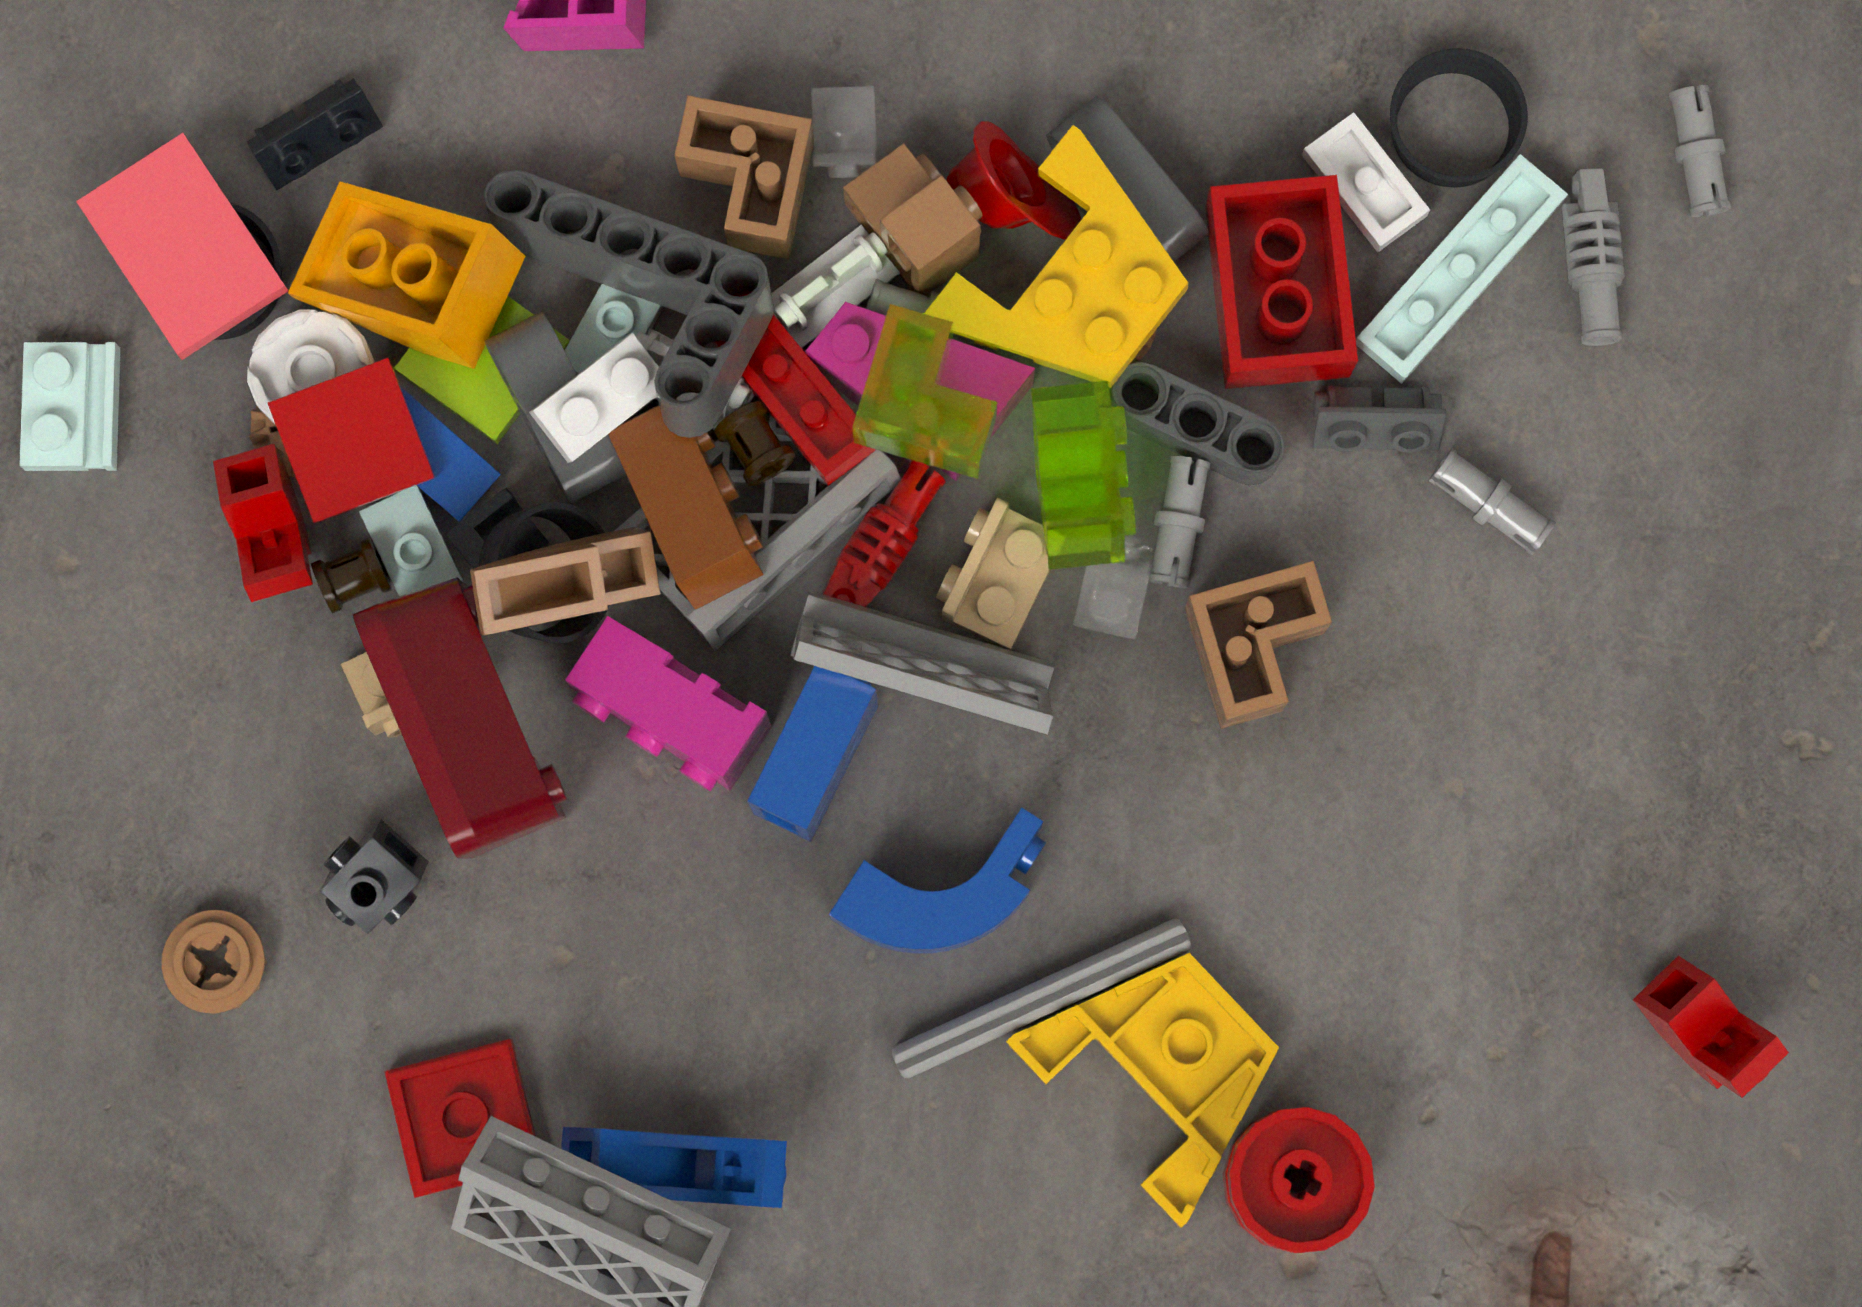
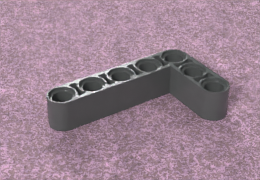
(651, 276)

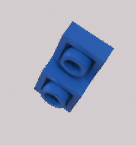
(458, 470)

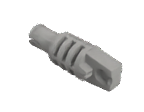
(1594, 256)

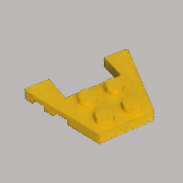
(1095, 294)
(1183, 1047)

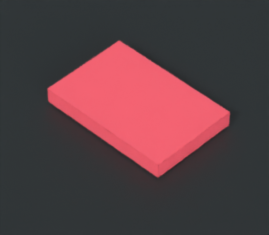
(182, 246)

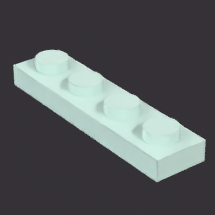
(1460, 268)

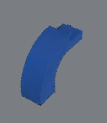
(943, 920)
(687, 1165)

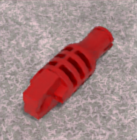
(883, 539)

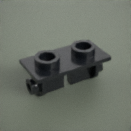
(294, 147)

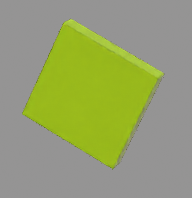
(469, 393)

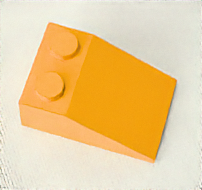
(409, 272)

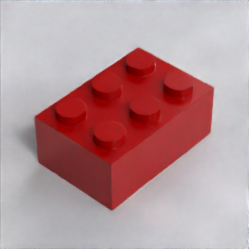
(1281, 282)

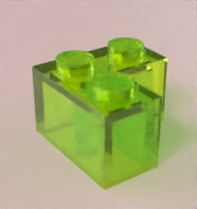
(907, 408)
(1081, 474)

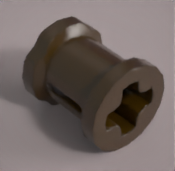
(755, 443)
(351, 575)

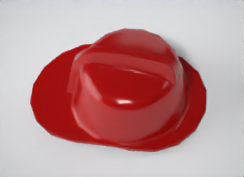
(1009, 186)

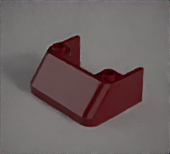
(458, 719)

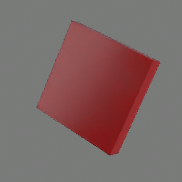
(351, 440)
(446, 1105)

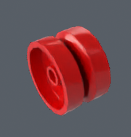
(1336, 1171)

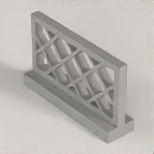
(792, 547)
(924, 661)
(581, 1200)

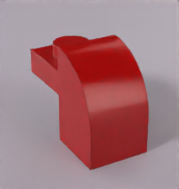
(264, 521)
(1708, 1029)

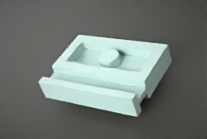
(69, 406)

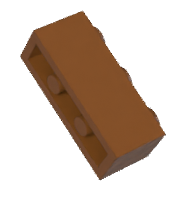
(688, 507)

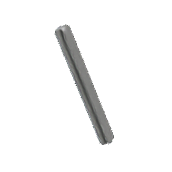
(1041, 998)

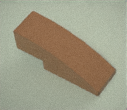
(565, 580)

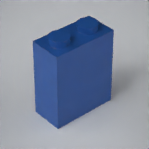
(813, 751)

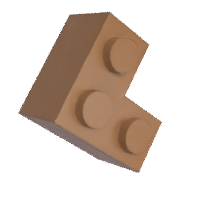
(761, 158)
(917, 218)
(1241, 626)

